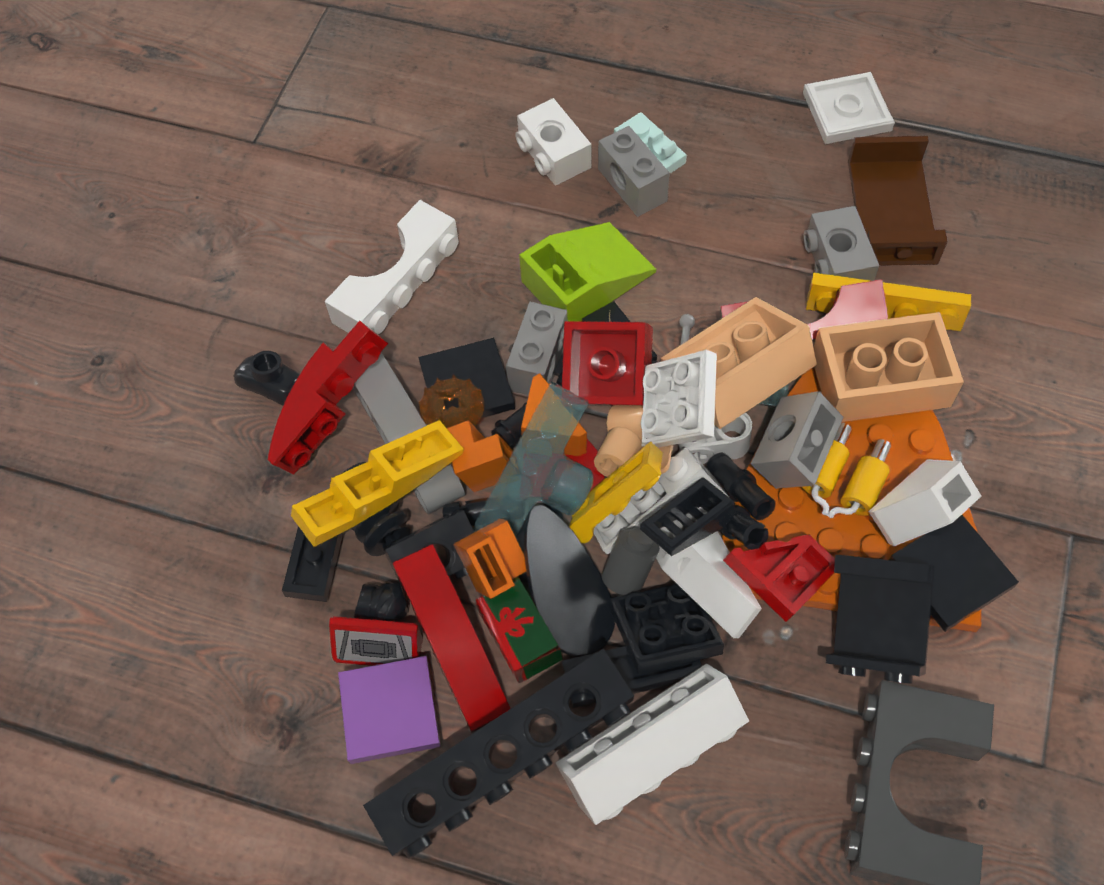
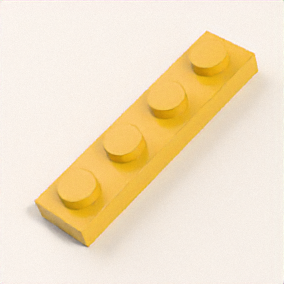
(900, 299)

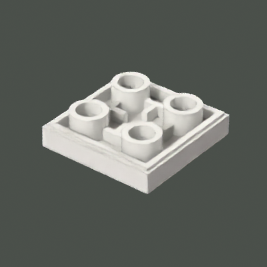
(679, 399)

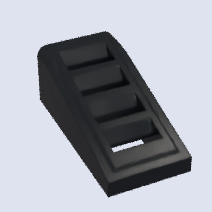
(701, 494)

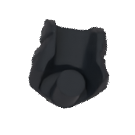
(381, 602)

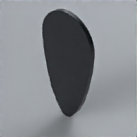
(566, 585)

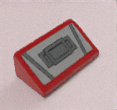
(373, 641)

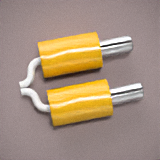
(864, 483)

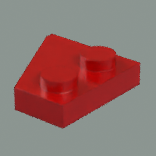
(784, 571)

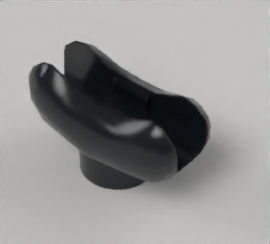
(266, 376)

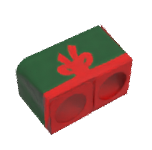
(519, 631)

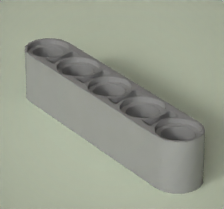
(396, 417)

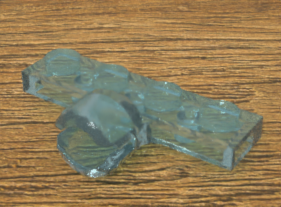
(538, 466)

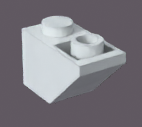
(925, 501)

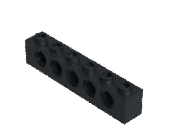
(393, 808)

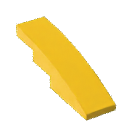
(381, 481)

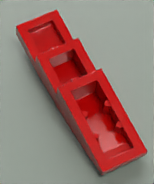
(451, 637)

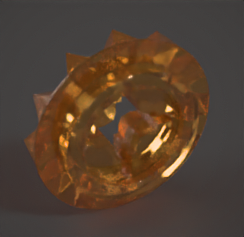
(469, 399)

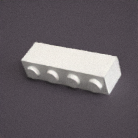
(652, 743)

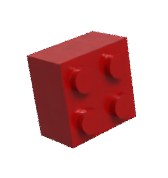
(606, 361)

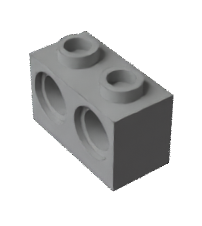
(536, 346)

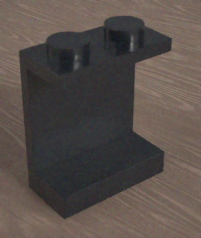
(882, 617)

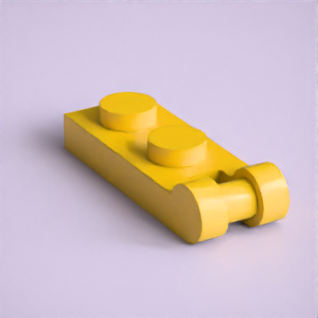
(616, 490)

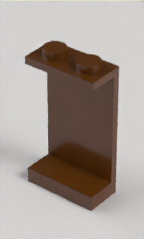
(894, 199)

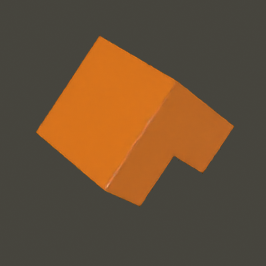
(481, 458)
(492, 558)

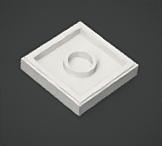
(848, 108)

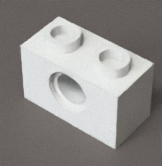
(553, 142)

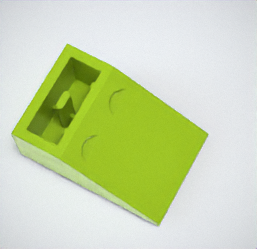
(583, 269)

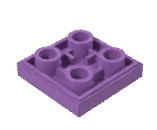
(388, 710)

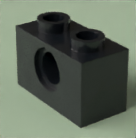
(444, 532)

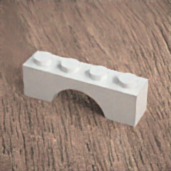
(426, 240)

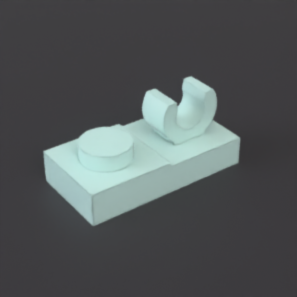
(660, 145)

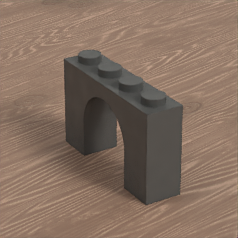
(885, 841)

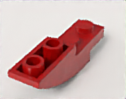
(311, 406)

